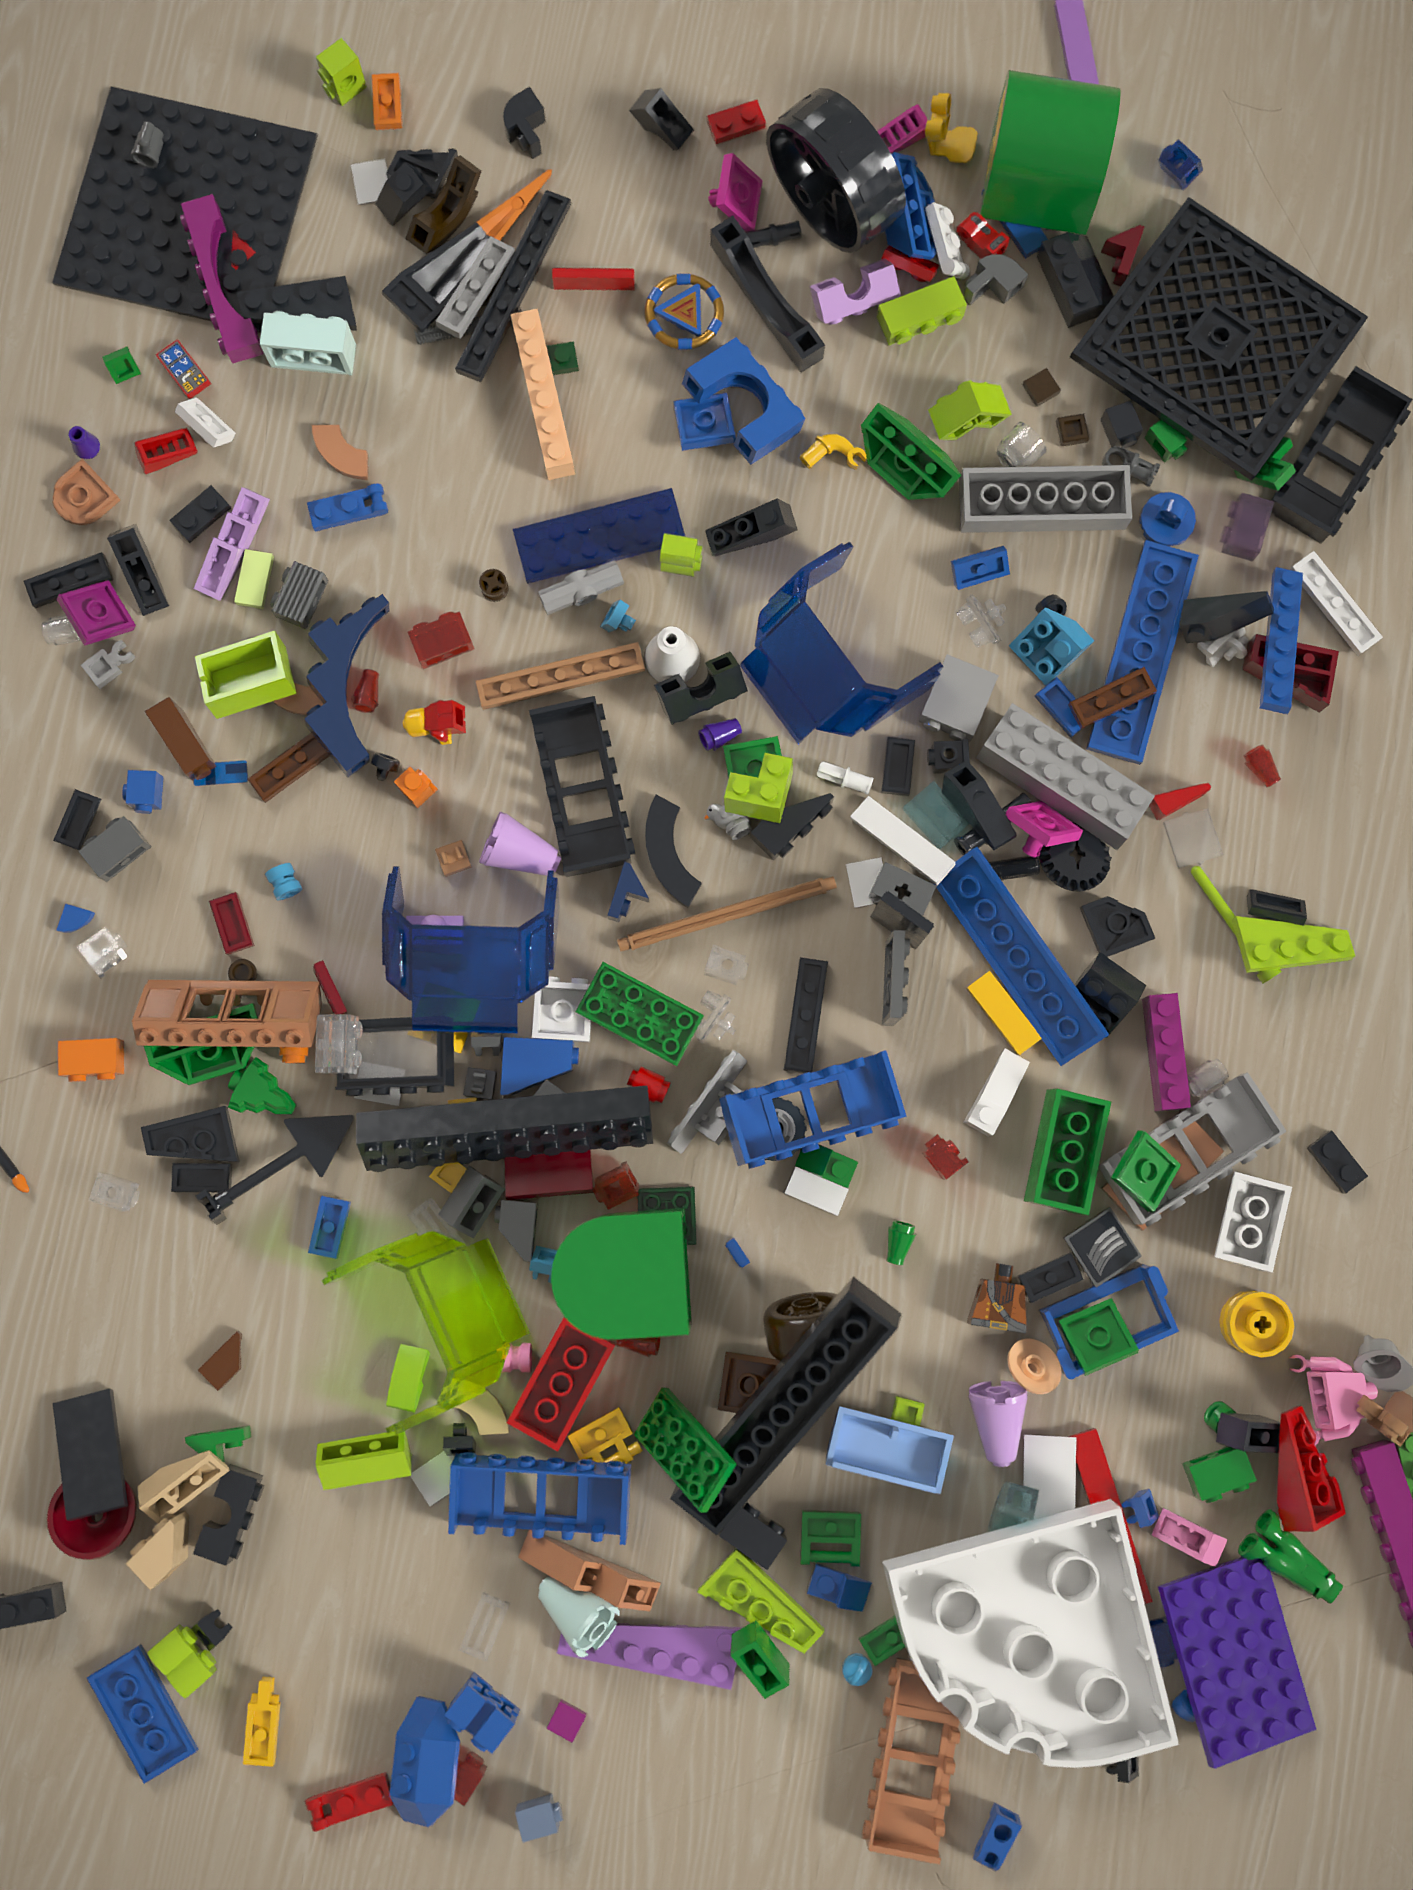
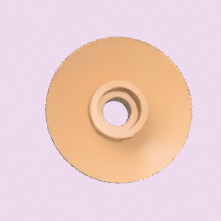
(1042, 1361)

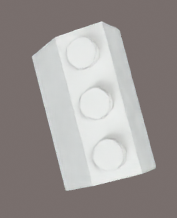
(1253, 1222)

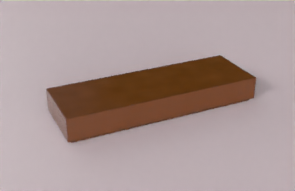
(1112, 697)
(288, 767)

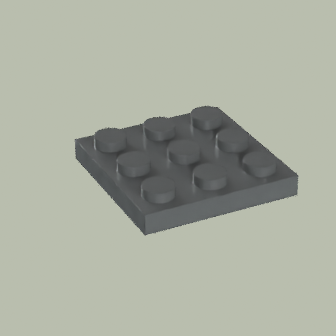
(895, 978)

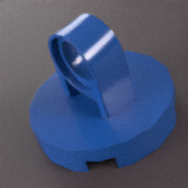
(1167, 519)

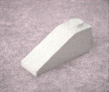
(997, 1093)

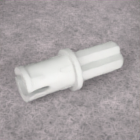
(844, 777)

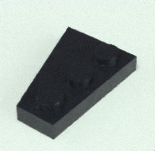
(193, 1136)

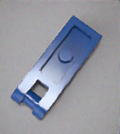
(347, 508)

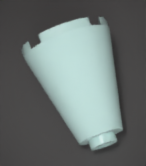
(579, 1615)

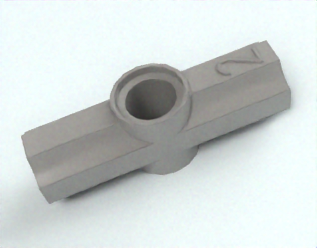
(581, 587)

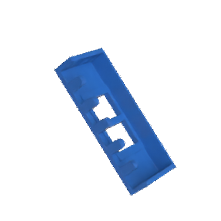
(866, 1091)
(479, 1496)

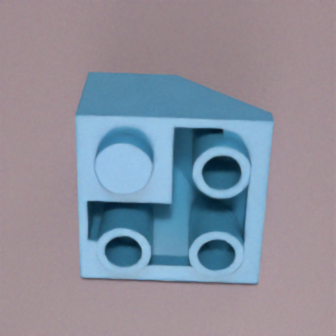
(1050, 644)

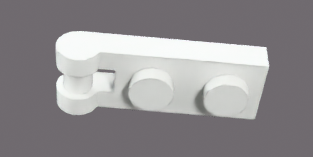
(946, 241)

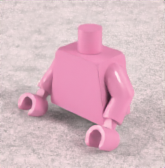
(1335, 1395)

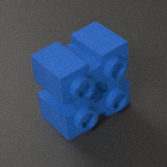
(482, 1713)

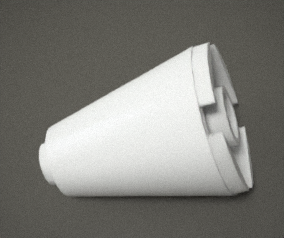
(672, 654)

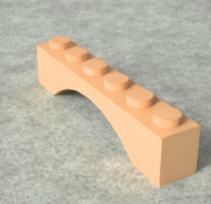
(543, 394)

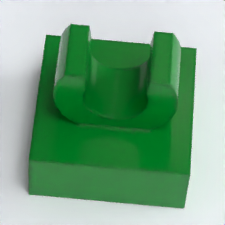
(121, 365)

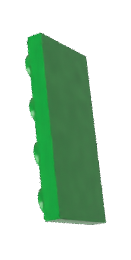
(639, 1013)
(684, 1449)

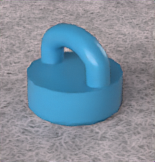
(857, 1669)

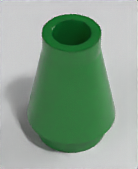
(899, 1241)

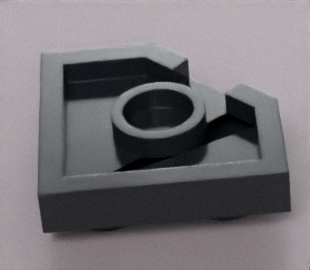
(1116, 925)

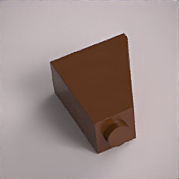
(181, 739)

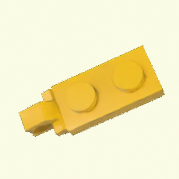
(262, 1725)

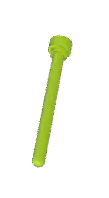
(1225, 912)

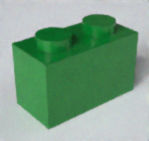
(1219, 1473)
(760, 1659)

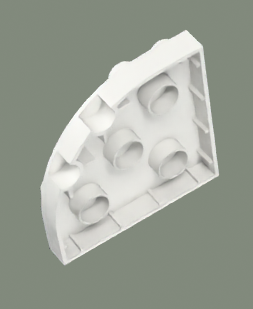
(1038, 1638)

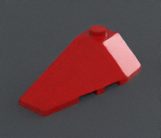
(1305, 1490)

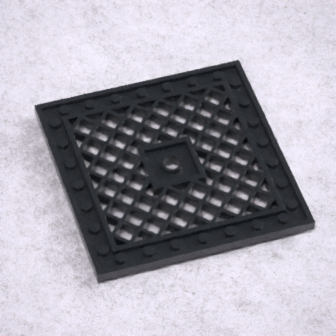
(1182, 412)

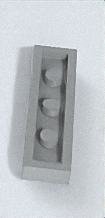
(475, 287)

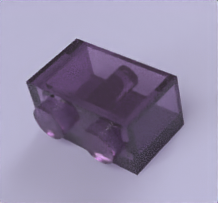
(1246, 527)

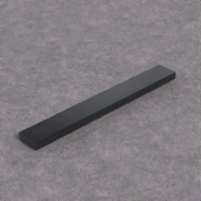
(513, 286)

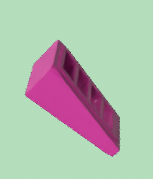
(906, 119)

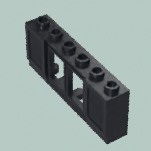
(1366, 409)
(570, 731)

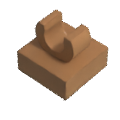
(453, 858)

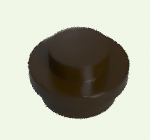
(242, 971)

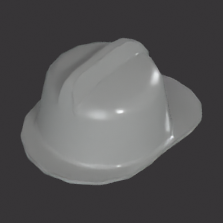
(1383, 1365)

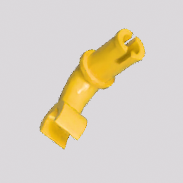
(828, 443)

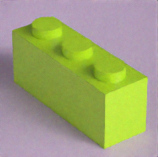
(921, 311)
(363, 1460)

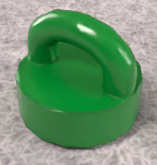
(1213, 1413)

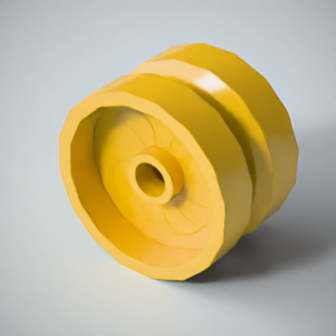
(1273, 1328)

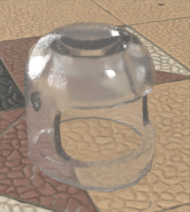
(1021, 447)

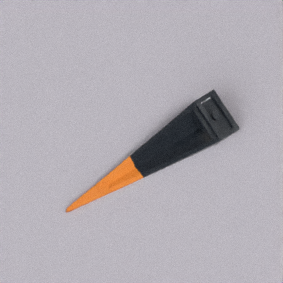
(429, 283)

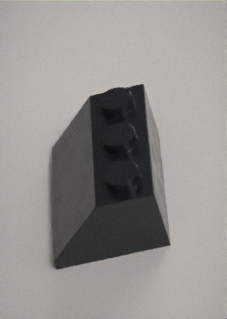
(1074, 277)

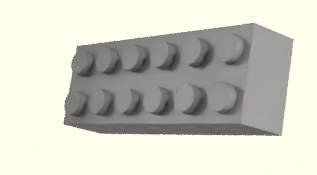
(1045, 498)
(1065, 777)

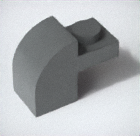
(999, 275)

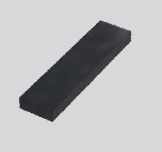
(805, 1015)

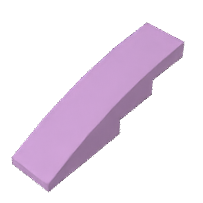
(229, 548)

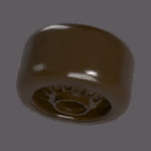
(790, 1318)

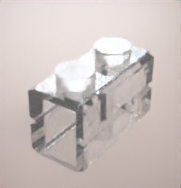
(337, 1044)

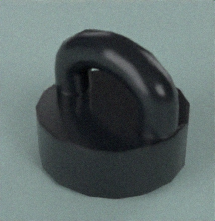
(1053, 603)
(384, 764)

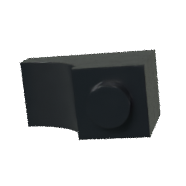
(660, 116)

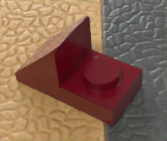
(1123, 248)

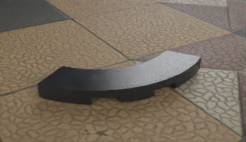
(663, 855)

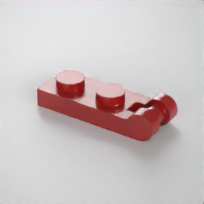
(350, 1801)

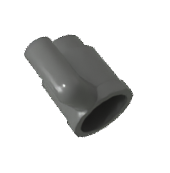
(148, 146)

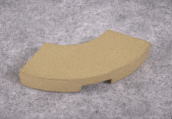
(486, 1413)

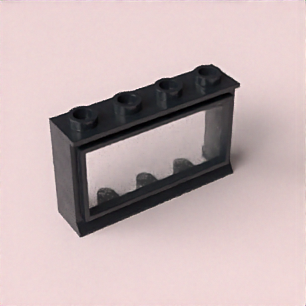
(400, 1059)

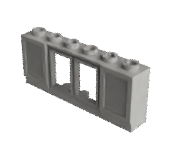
(1242, 1121)

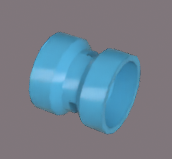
(283, 881)

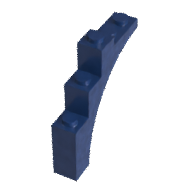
(337, 647)

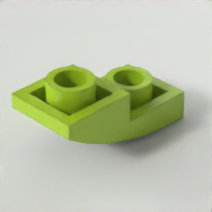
(407, 1378)

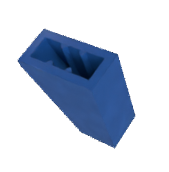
(532, 1061)

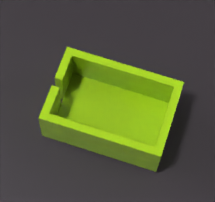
(245, 674)

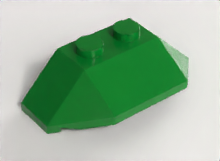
(906, 456)
(202, 1063)

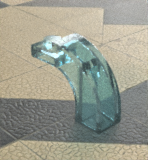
(1013, 1506)

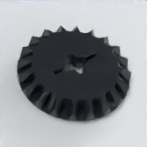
(1088, 871)

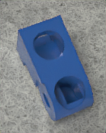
(997, 1837)

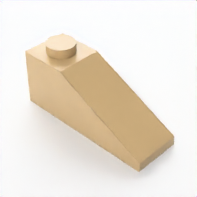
(178, 1484)

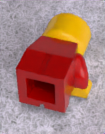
(438, 719)

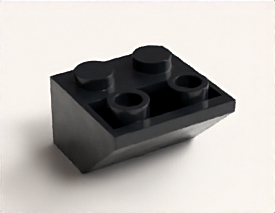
(1109, 990)

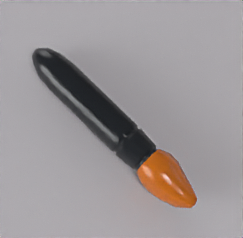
(8, 1166)

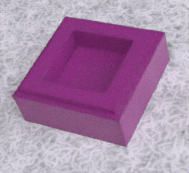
(566, 1721)

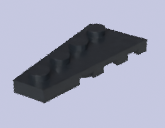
(318, 297)

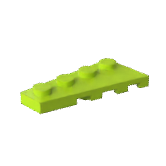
(1287, 945)
(754, 1595)

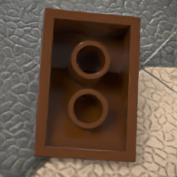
(741, 1379)

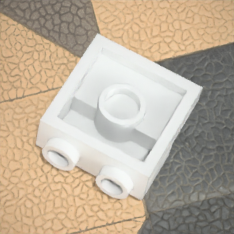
(555, 1011)

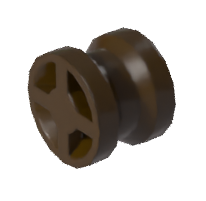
(491, 579)

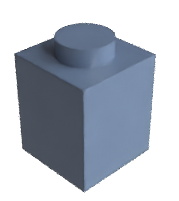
(538, 1817)

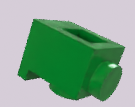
(1166, 441)

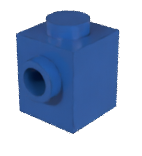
(143, 791)

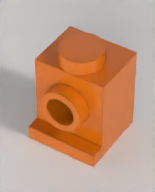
(415, 786)

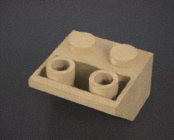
(162, 1553)

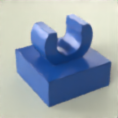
(1144, 1508)

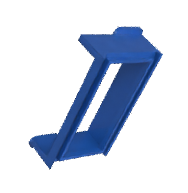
(1157, 1290)

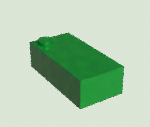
(1067, 1151)

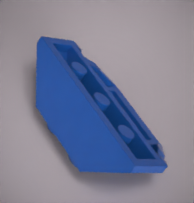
(912, 230)
(424, 1763)

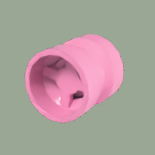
(519, 1358)

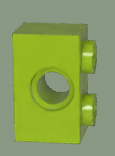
(340, 72)

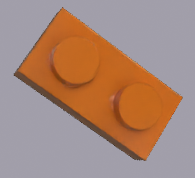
(387, 101)

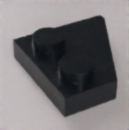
(431, 166)

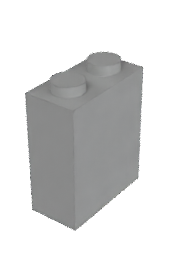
(958, 699)

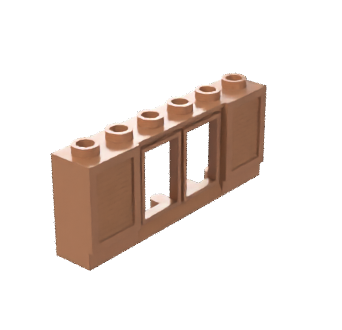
(285, 1018)
(899, 1821)

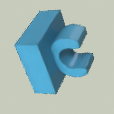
(617, 618)
(542, 1262)

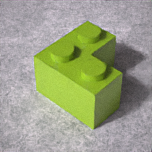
(968, 408)
(761, 796)

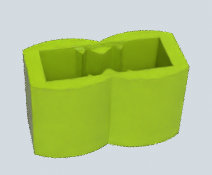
(680, 555)
(183, 1660)

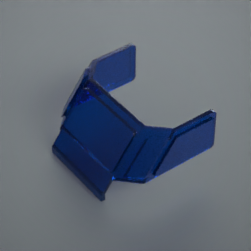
(808, 674)
(467, 973)

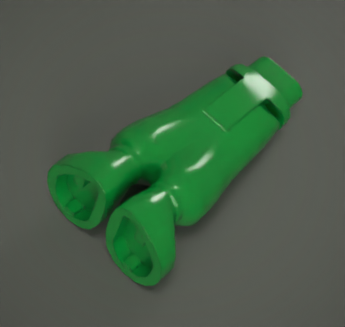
(1289, 1558)

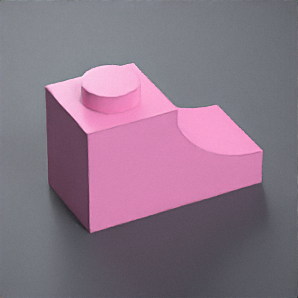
(1189, 1537)

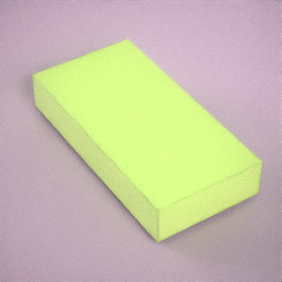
(254, 579)

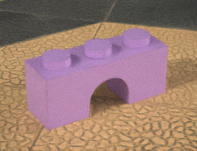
(877, 287)

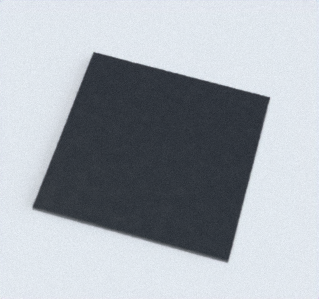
(127, 216)

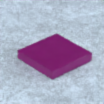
(96, 612)

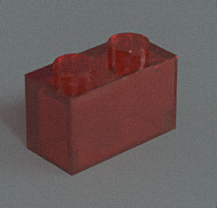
(440, 639)

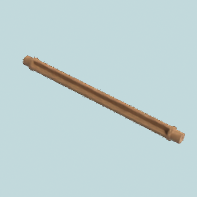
(727, 913)

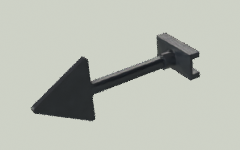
(315, 1138)

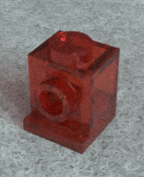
(943, 1156)
(616, 1195)
(469, 1775)

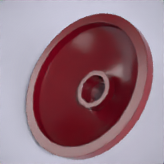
(85, 1536)

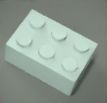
(308, 343)

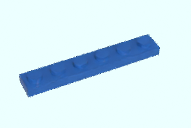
(1281, 641)

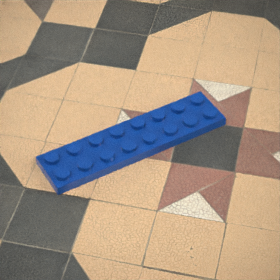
(1145, 641)
(1020, 957)

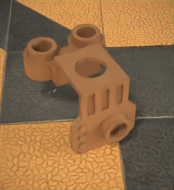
(1394, 1420)

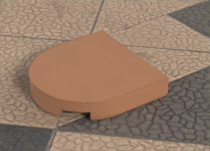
(82, 495)

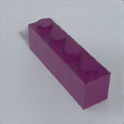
(1166, 1052)

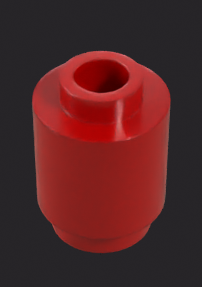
(656, 1083)

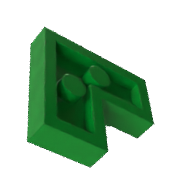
(1274, 471)

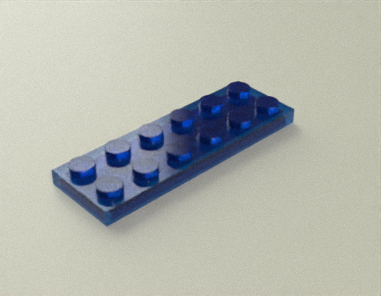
(597, 535)

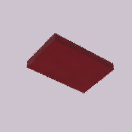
(548, 1175)

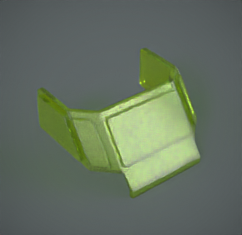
(463, 1306)

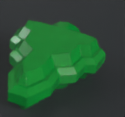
(258, 1091)

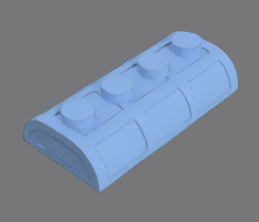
(888, 1450)

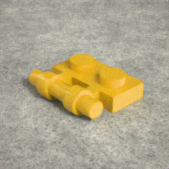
(603, 1433)

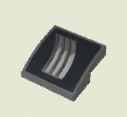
(1102, 1247)

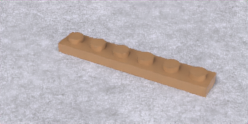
(560, 676)

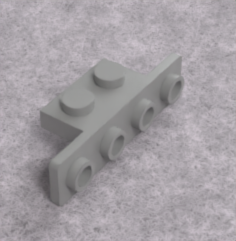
(706, 1113)

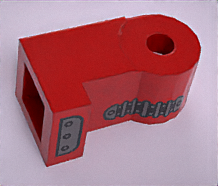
(981, 236)

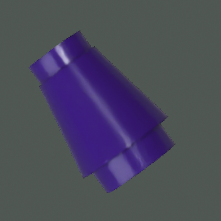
(84, 443)
(719, 733)

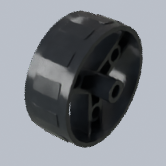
(836, 170)

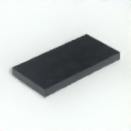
(897, 915)
(89, 1454)

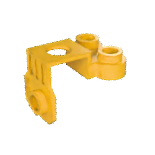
(955, 144)

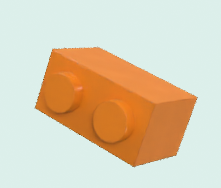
(91, 1058)

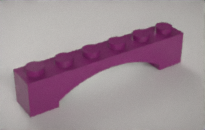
(205, 225)

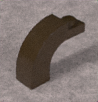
(441, 220)

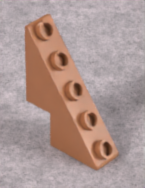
(589, 1573)

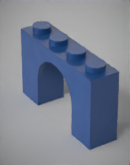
(736, 367)

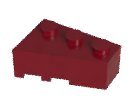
(1312, 675)

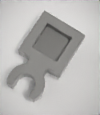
(104, 666)

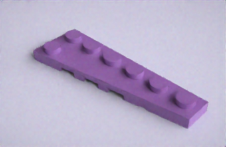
(669, 1651)

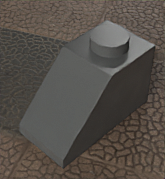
(518, 1225)

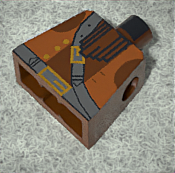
(999, 1302)

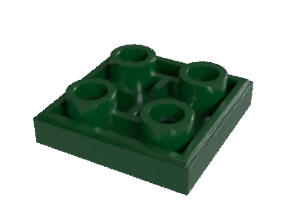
(672, 1198)

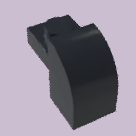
(520, 117)

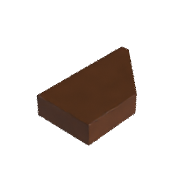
(223, 1363)

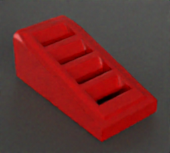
(161, 441)
(1170, 802)

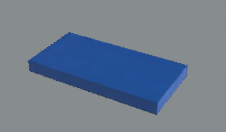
(142, 1713)

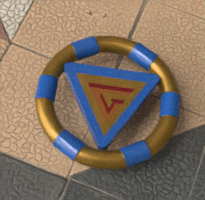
(684, 311)

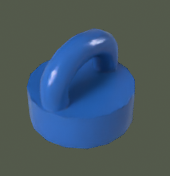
(1182, 1706)

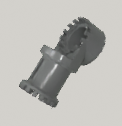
(1139, 467)

